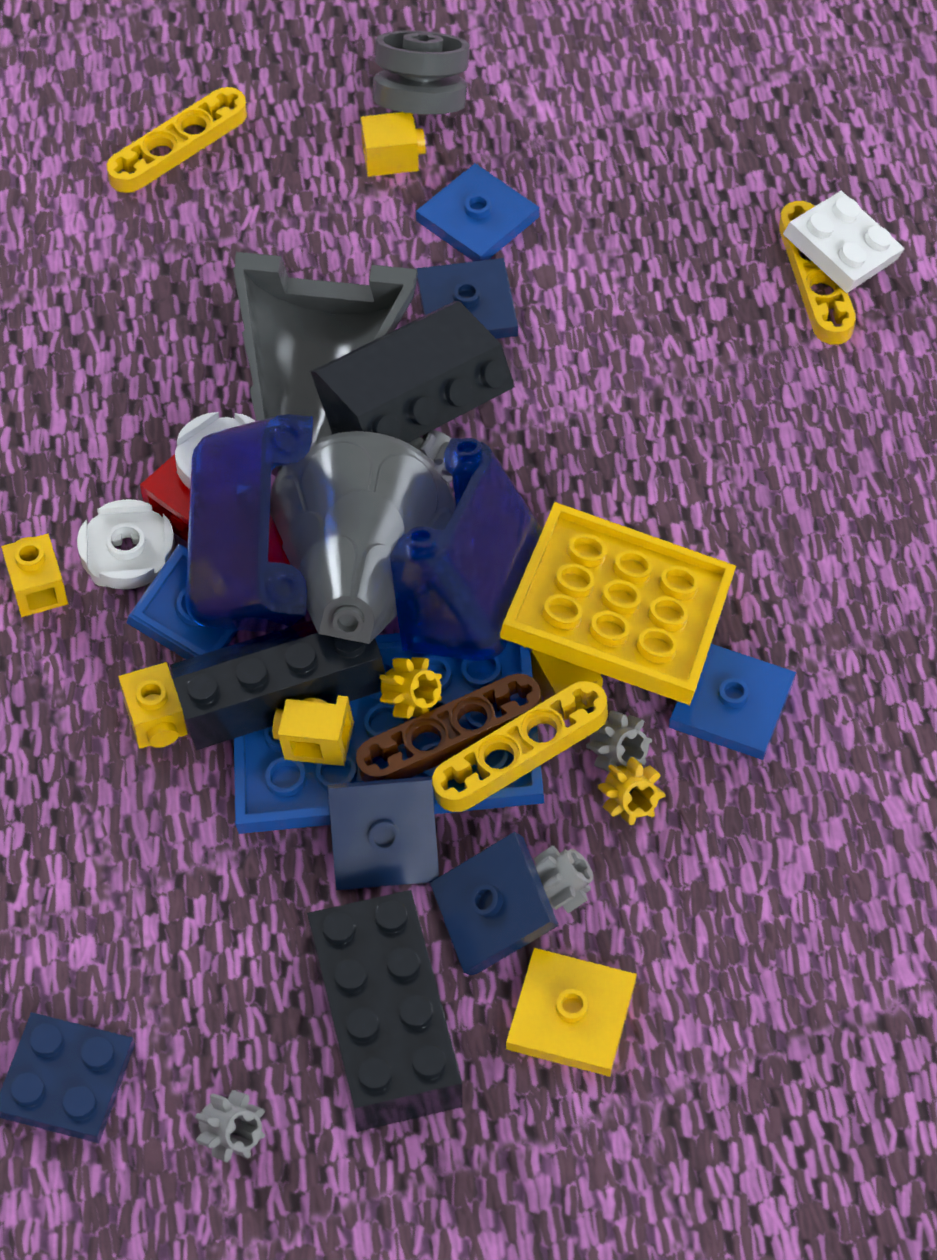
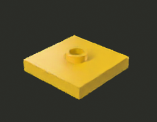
(571, 1012)

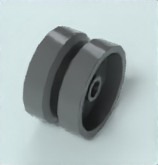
(420, 72)

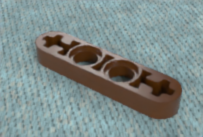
(445, 723)

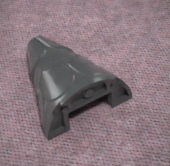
(306, 324)
(343, 519)

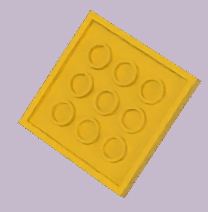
(619, 603)

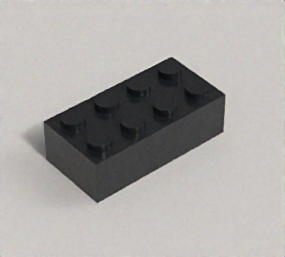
(385, 1011)

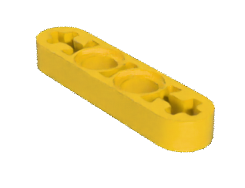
(173, 136)
(809, 274)
(515, 739)

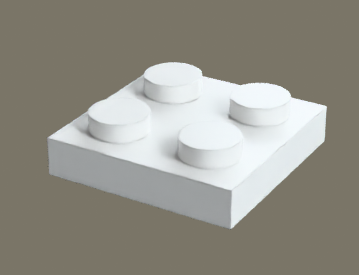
(843, 241)

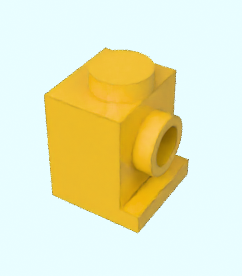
(314, 730)

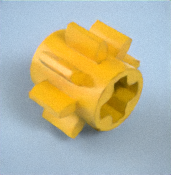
(410, 687)
(643, 797)

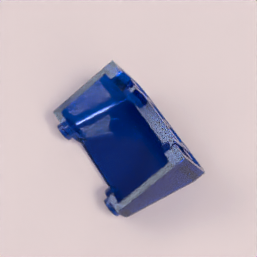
(229, 527)
(462, 579)

